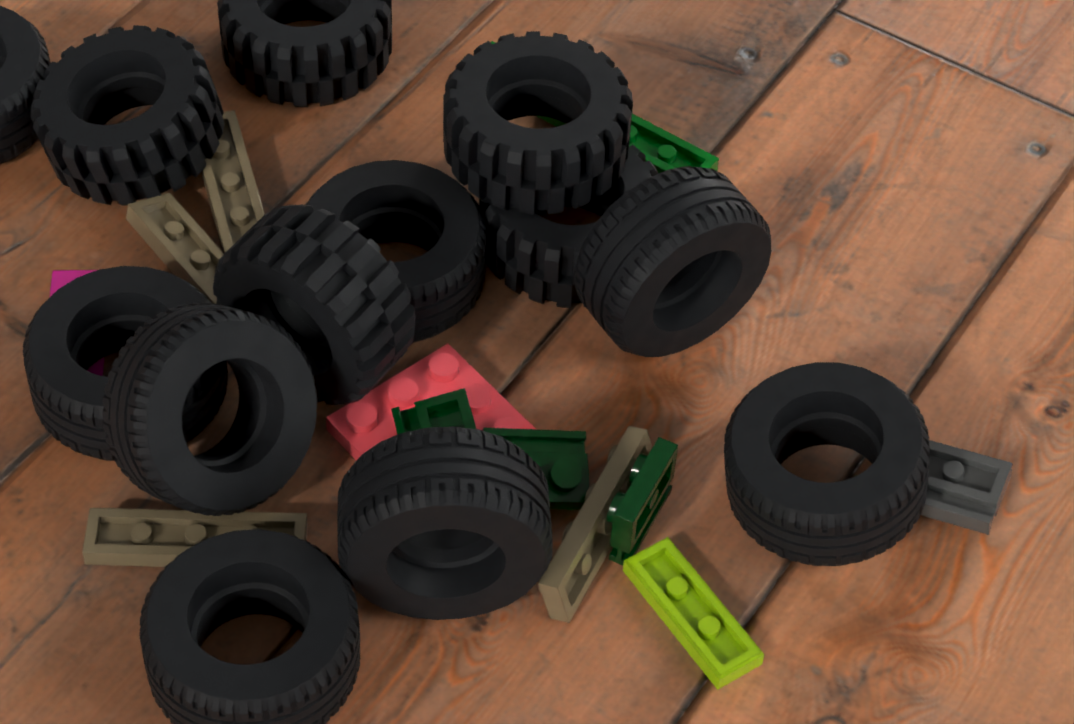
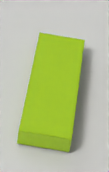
(693, 613)

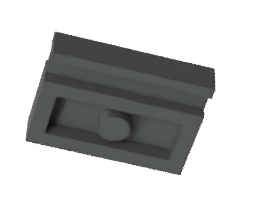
(965, 487)

